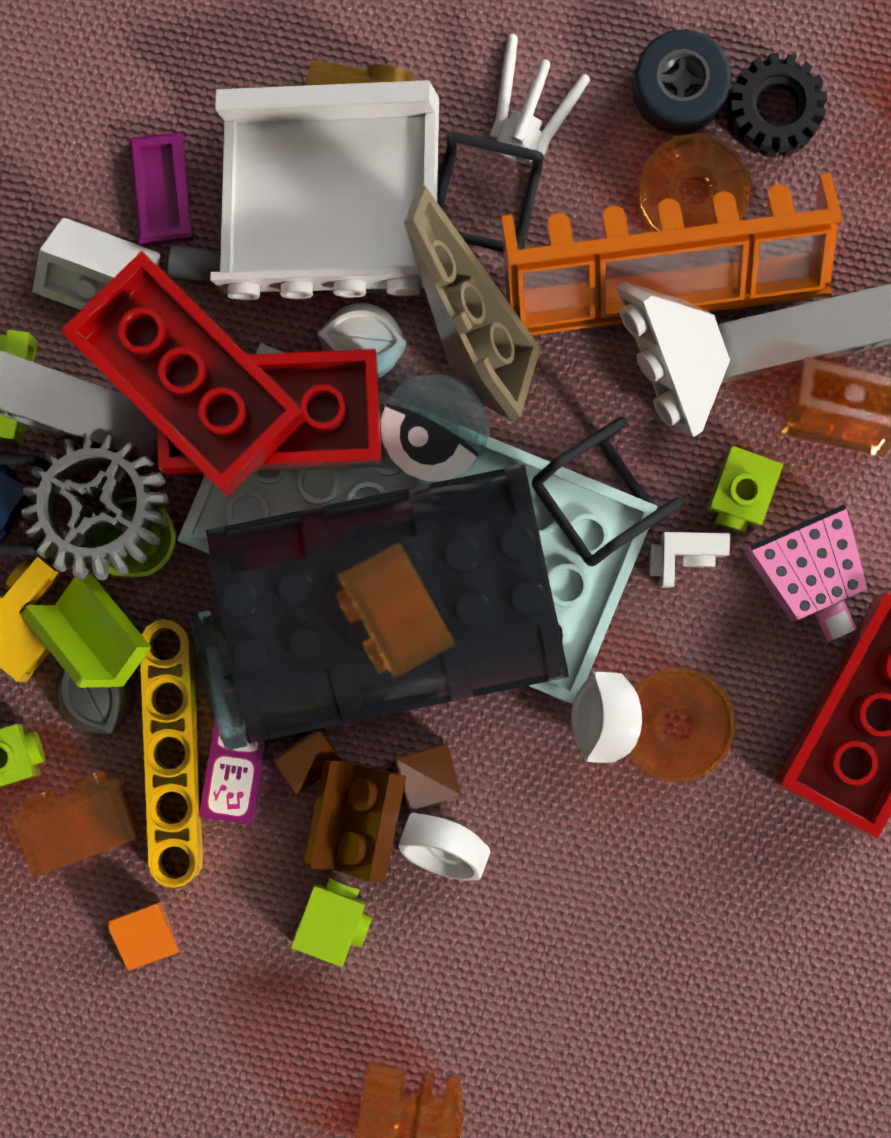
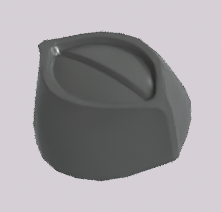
(94, 709)

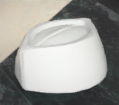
(364, 327)
(606, 717)
(443, 847)

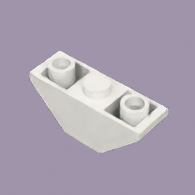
(677, 353)

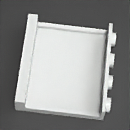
(324, 187)

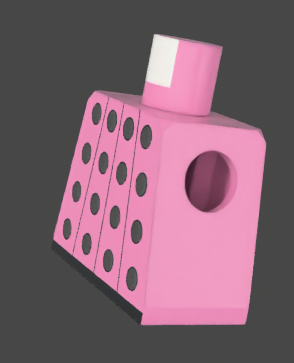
(813, 570)

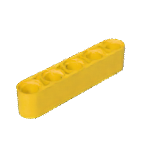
(159, 778)

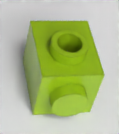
(743, 490)
(19, 754)
(332, 922)

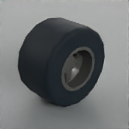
(684, 61)

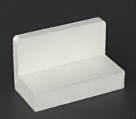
(81, 262)

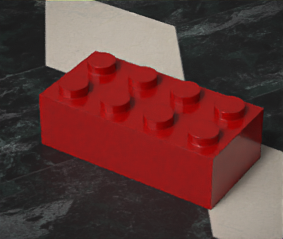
(184, 373)
(340, 407)
(846, 742)

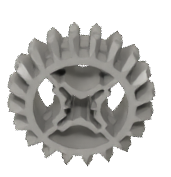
(83, 527)

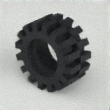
(782, 74)

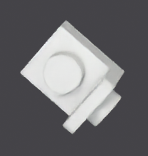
(695, 548)

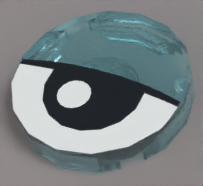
(435, 426)

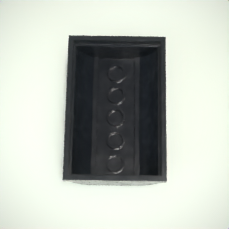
(303, 660)

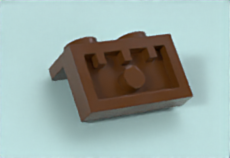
(354, 820)

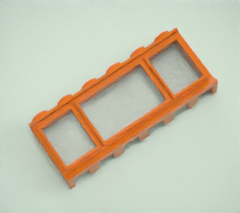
(706, 265)

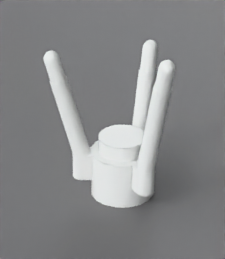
(523, 127)

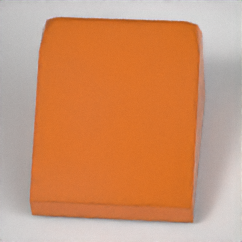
(143, 936)

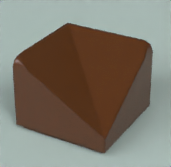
(304, 760)
(428, 777)

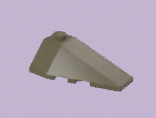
(474, 320)

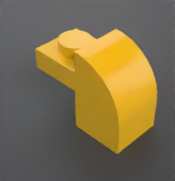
(19, 645)

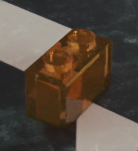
(839, 407)
(395, 612)
(75, 825)

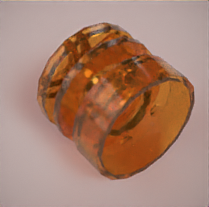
(394, 1113)

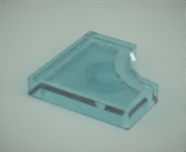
(217, 674)

